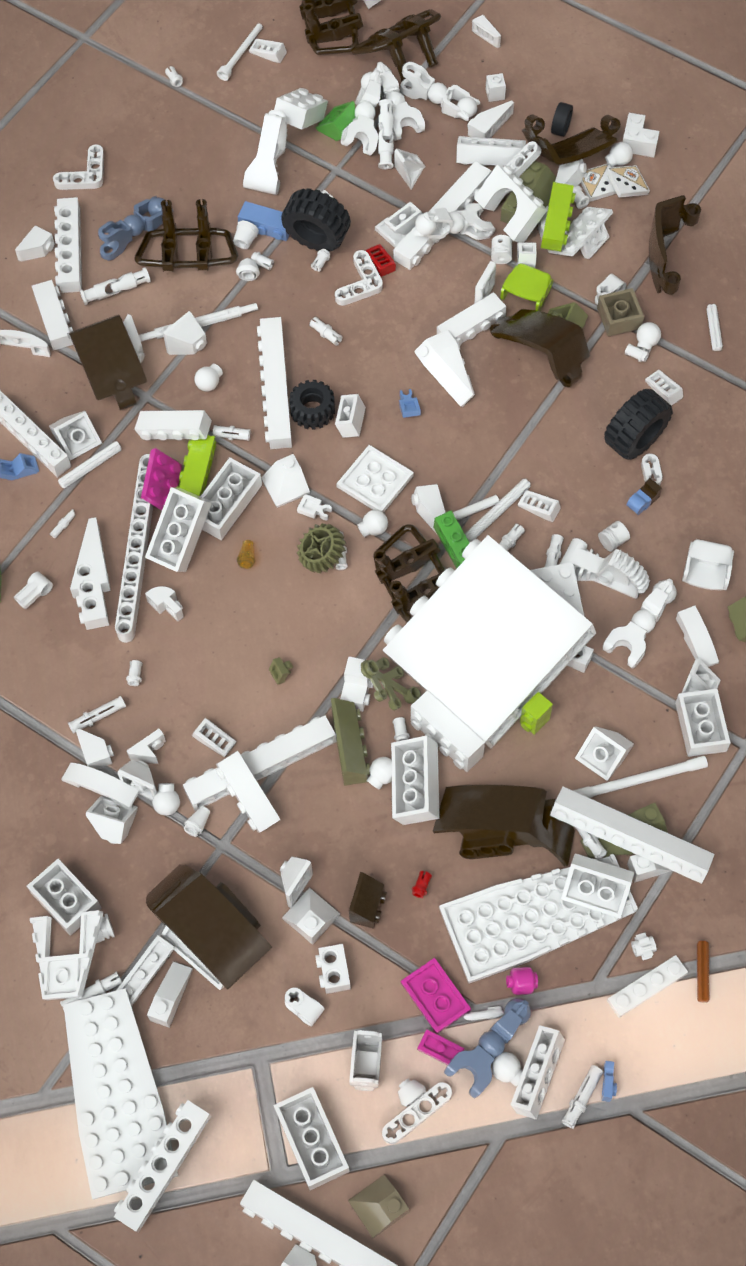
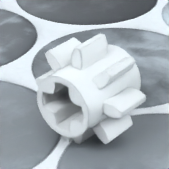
(643, 946)

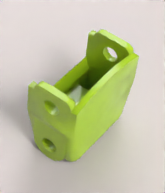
(528, 284)

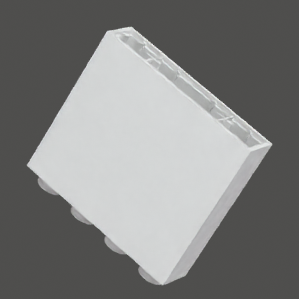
(488, 639)

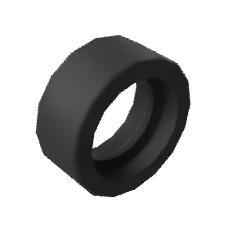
(562, 119)

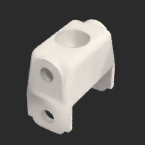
(708, 565)
(366, 1060)

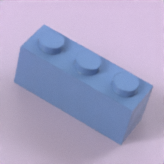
(265, 219)

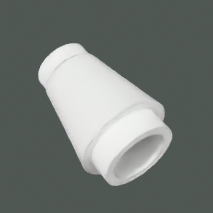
(197, 821)

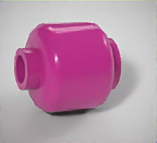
(522, 980)

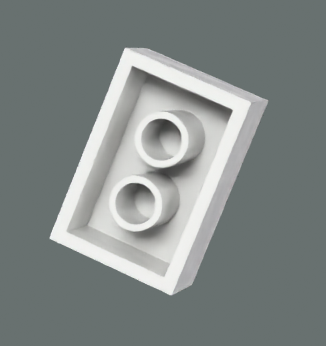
(302, 108)
(702, 722)
(63, 896)

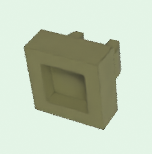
(280, 670)

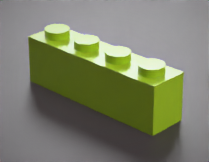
(557, 216)
(197, 465)

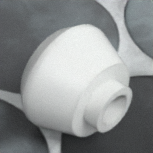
(247, 270)
(410, 1091)

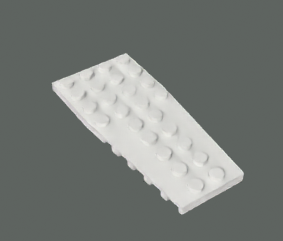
(519, 922)
(113, 1092)

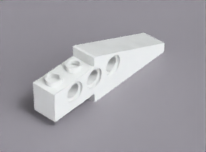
(91, 561)

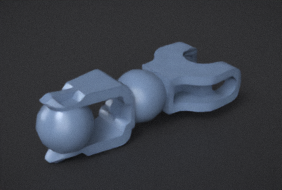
(121, 232)
(490, 1046)

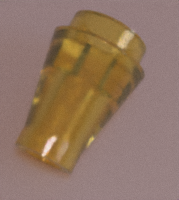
(246, 555)

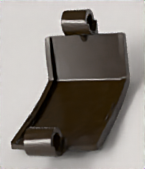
(575, 147)
(666, 222)
(550, 334)
(109, 360)

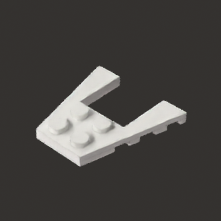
(67, 974)

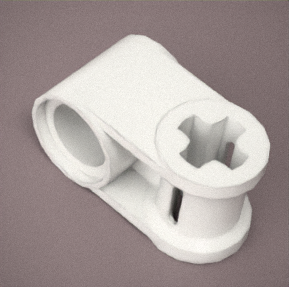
(609, 285)
(306, 1008)

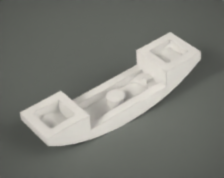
(26, 340)
(101, 783)

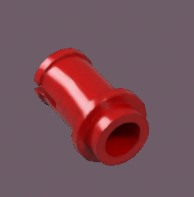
(421, 885)

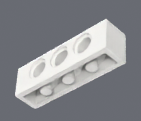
(537, 1072)

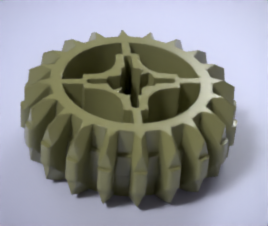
(321, 548)

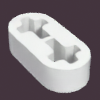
(655, 470)

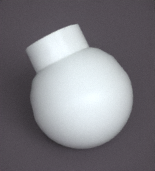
(620, 154)
(648, 336)
(208, 377)
(373, 523)
(380, 772)
(166, 799)
(507, 1068)

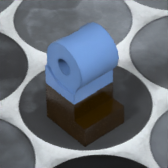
(644, 496)

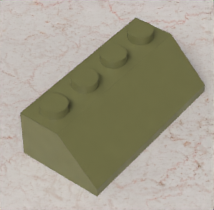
(539, 180)
(349, 742)

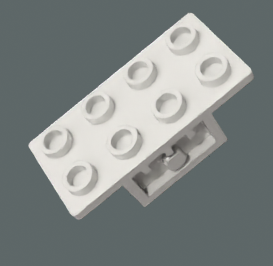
(586, 233)

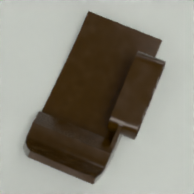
(503, 817)
(209, 923)

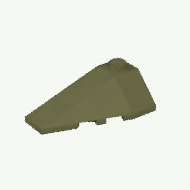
(648, 815)

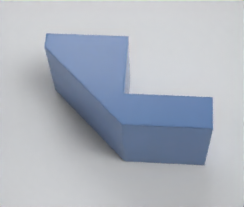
(20, 467)

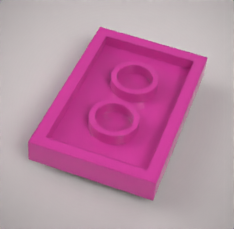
(160, 476)
(435, 995)

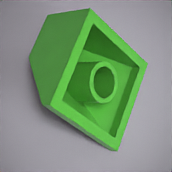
(337, 120)

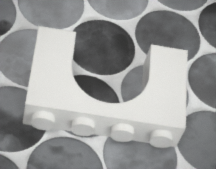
(529, 208)

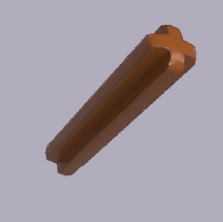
(703, 971)

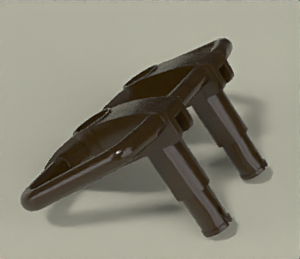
(331, 30)
(389, 40)
(169, 242)
(392, 569)

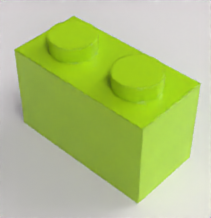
(535, 713)

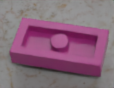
(438, 1047)

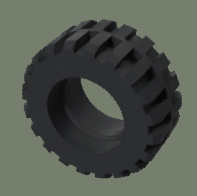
(315, 219)
(638, 424)

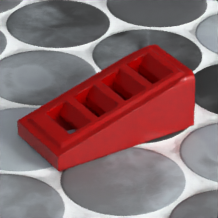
(382, 269)

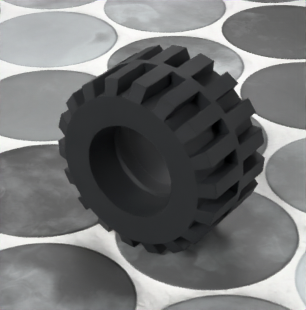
(312, 392)

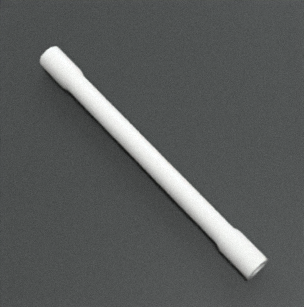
(689, 765)

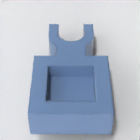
(408, 405)
(608, 1088)

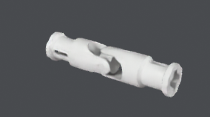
(386, 122)
(125, 282)

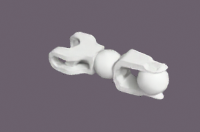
(423, 87)
(403, 113)
(362, 125)
(439, 223)
(642, 622)

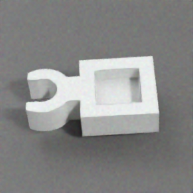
(311, 506)

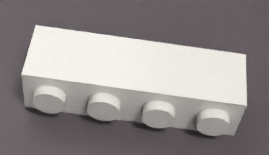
(488, 150)
(52, 314)
(474, 318)
(173, 425)
(247, 791)

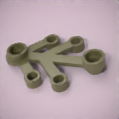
(371, 670)

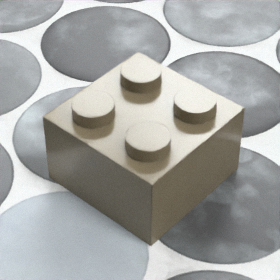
(620, 312)

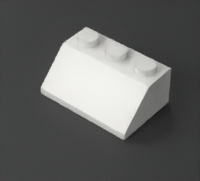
(597, 885)

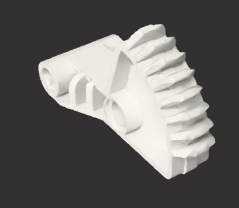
(262, 172)
(615, 571)

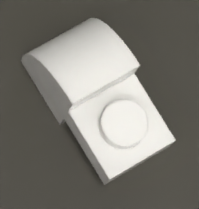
(163, 599)

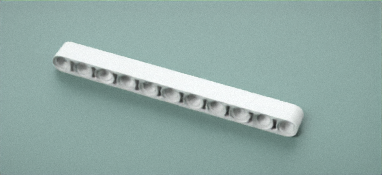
(134, 555)

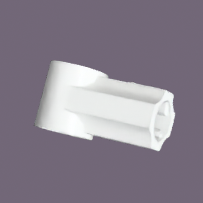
(37, 586)

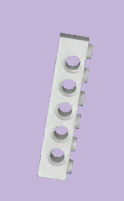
(69, 245)
(33, 437)
(136, 1218)

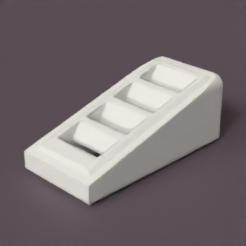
(485, 30)
(276, 55)
(675, 392)
(550, 510)
(218, 733)

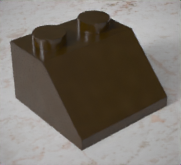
(366, 901)

